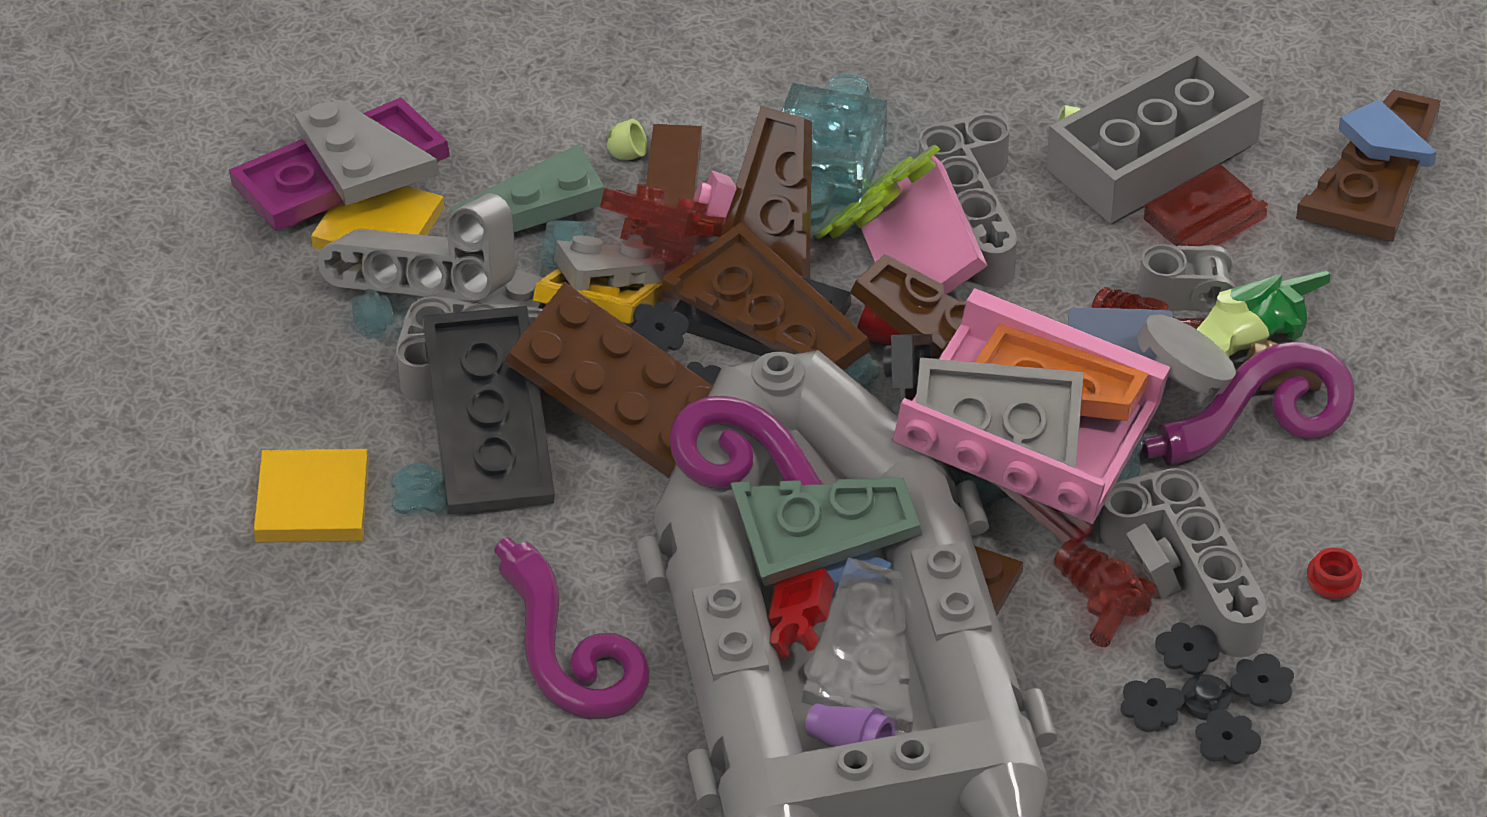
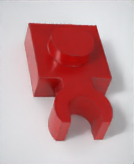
(797, 607)

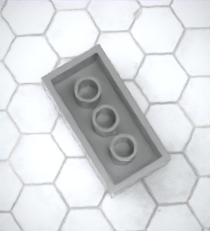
(1154, 134)

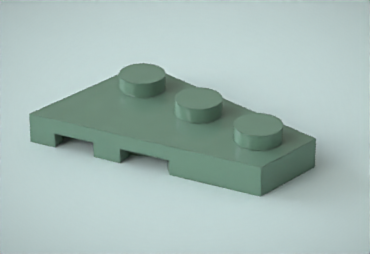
(549, 190)
(814, 526)

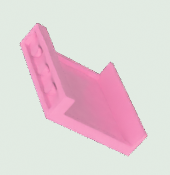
(1102, 442)

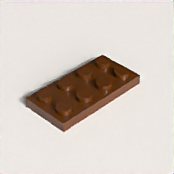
(607, 374)

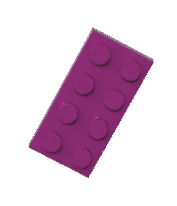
(293, 186)

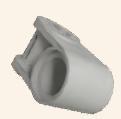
(1184, 275)

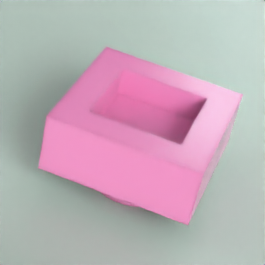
(717, 192)

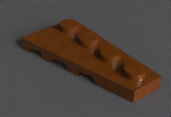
(1366, 192)

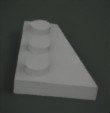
(361, 153)
(1012, 402)

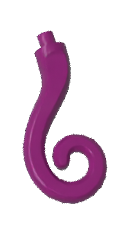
(748, 418)
(1198, 434)
(536, 584)

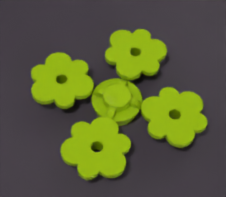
(879, 194)

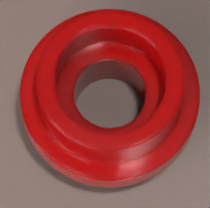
(1338, 563)

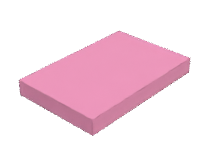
(927, 231)

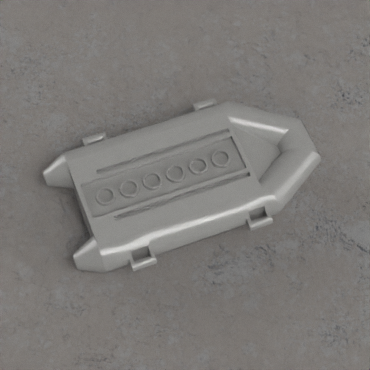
(967, 738)

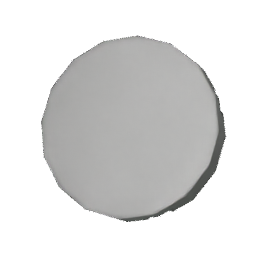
(1190, 354)

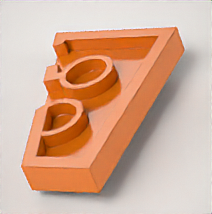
(1107, 389)

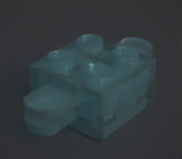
(846, 139)

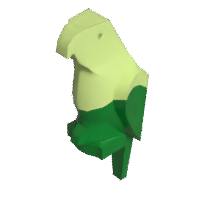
(1260, 311)

